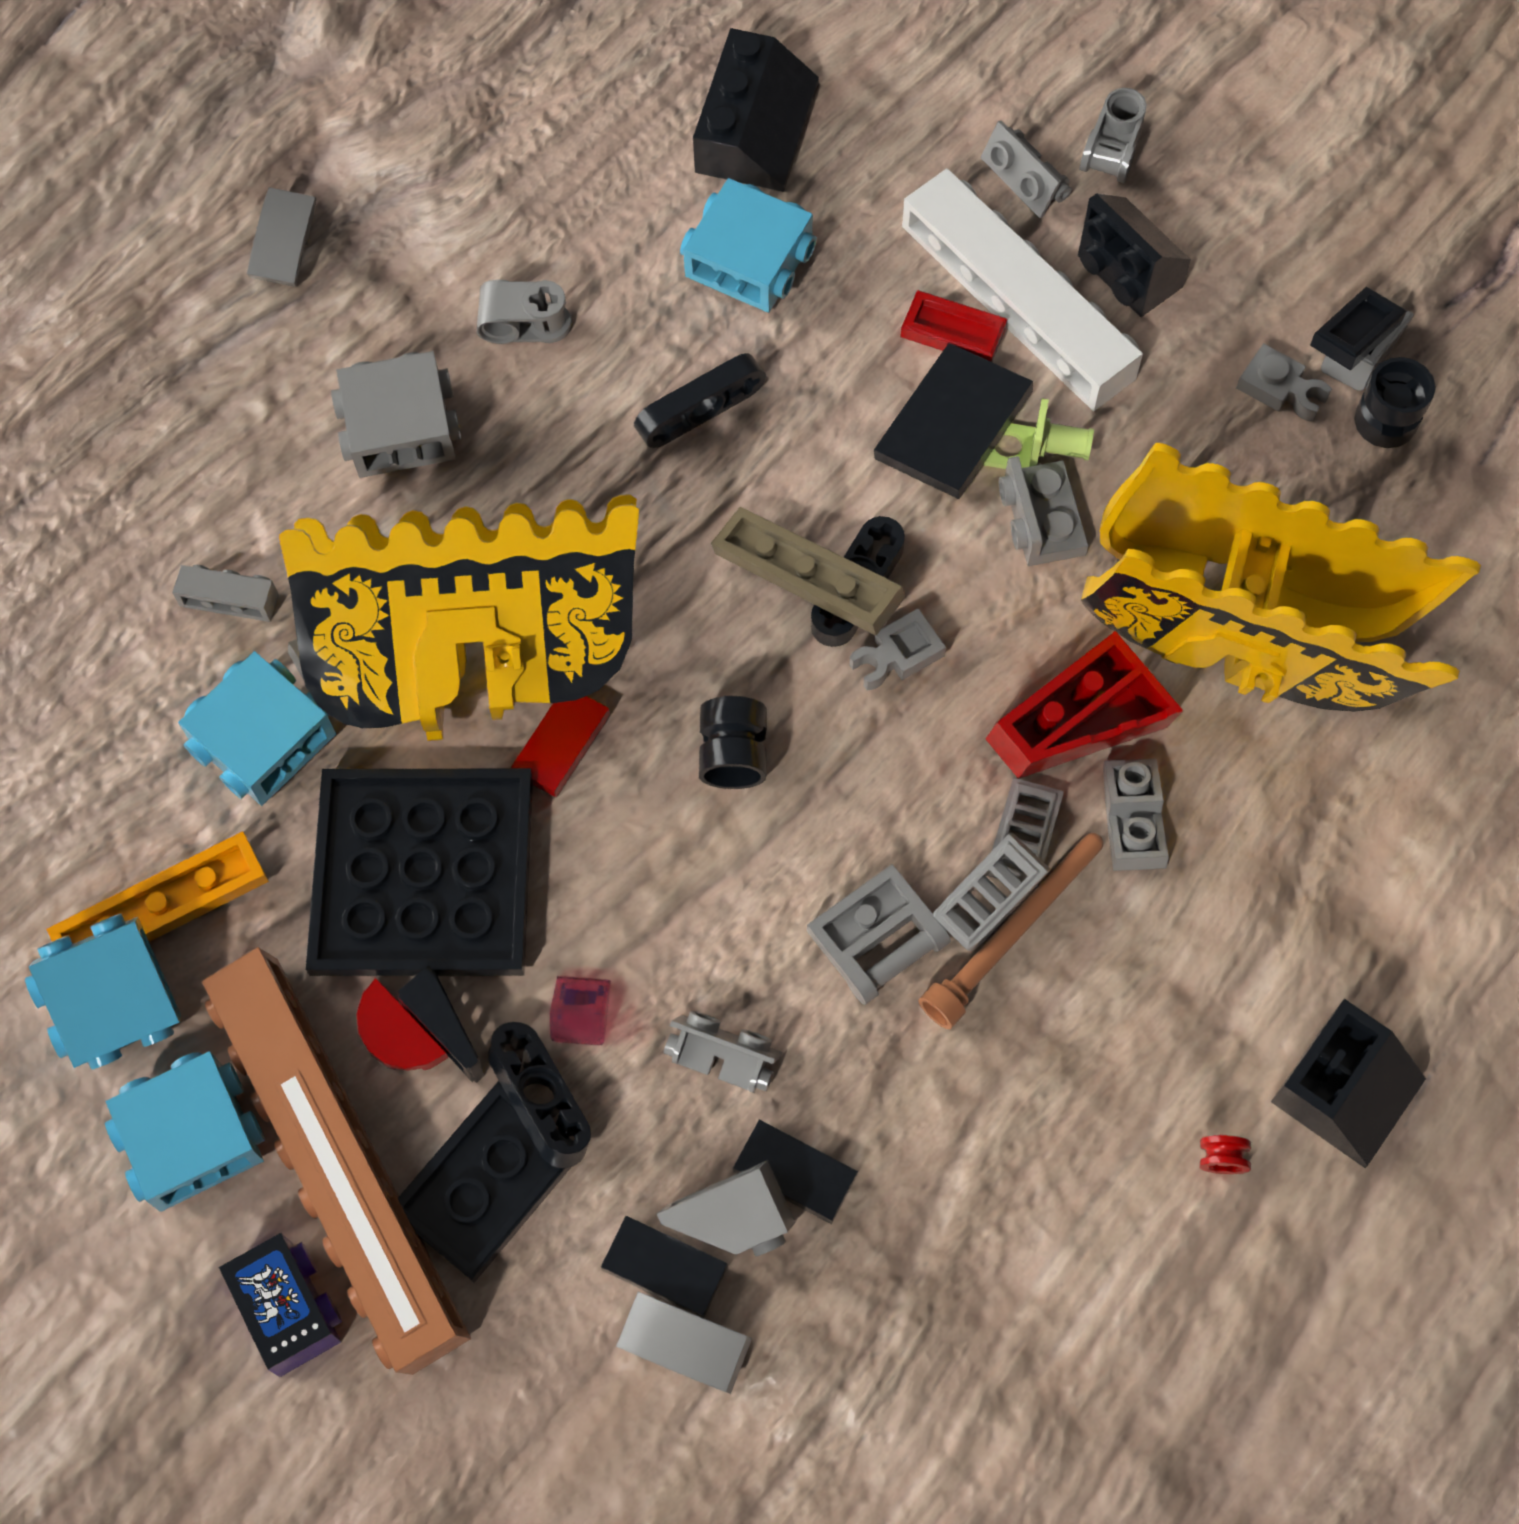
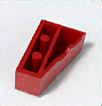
(1083, 710)

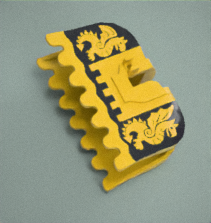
(1290, 591)
(392, 614)

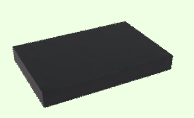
(953, 420)
(480, 1186)

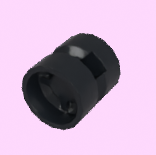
(1394, 402)
(733, 742)

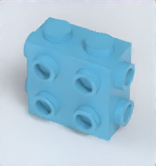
(748, 244)
(256, 728)
(103, 992)
(183, 1130)

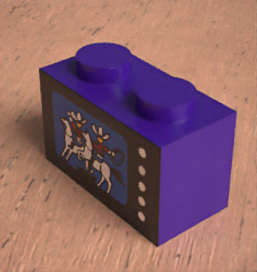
(282, 1304)

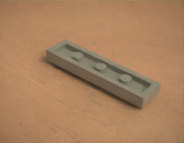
(808, 570)

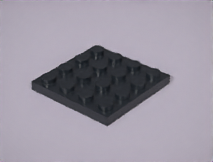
(421, 872)

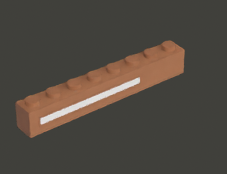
(336, 1164)

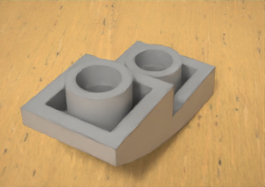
(281, 237)
(1134, 814)
(684, 1342)

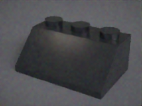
(754, 112)

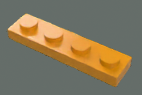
(176, 893)

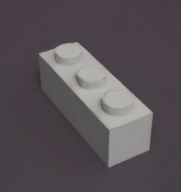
(225, 592)

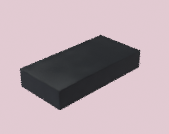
(1358, 328)
(802, 1172)
(664, 1266)

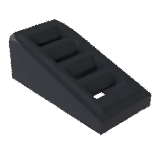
(431, 1008)

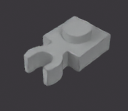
(1277, 379)
(902, 646)

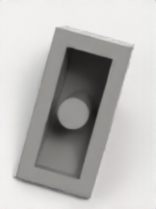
(734, 1213)

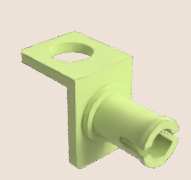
(1045, 438)

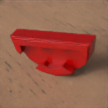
(393, 1033)

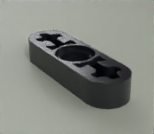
(699, 400)
(860, 553)
(539, 1117)

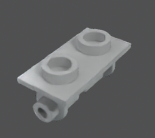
(1023, 170)
(742, 1054)

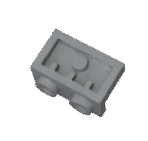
(1043, 511)

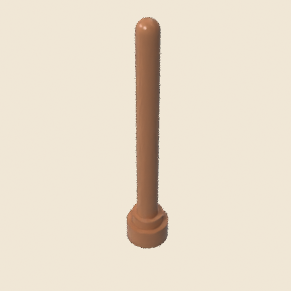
(946, 1001)

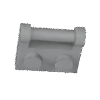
(868, 919)

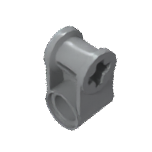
(1115, 140)
(517, 312)

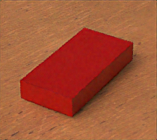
(941, 321)
(561, 742)

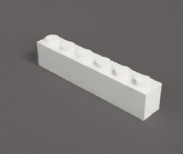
(1021, 286)

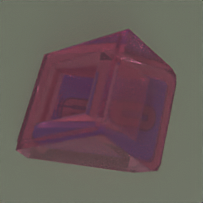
(579, 1010)

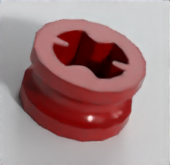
(1225, 1154)

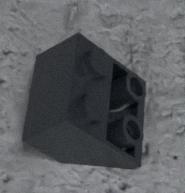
(1130, 254)
(1351, 1083)

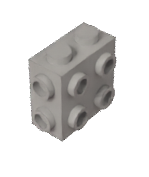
(395, 414)

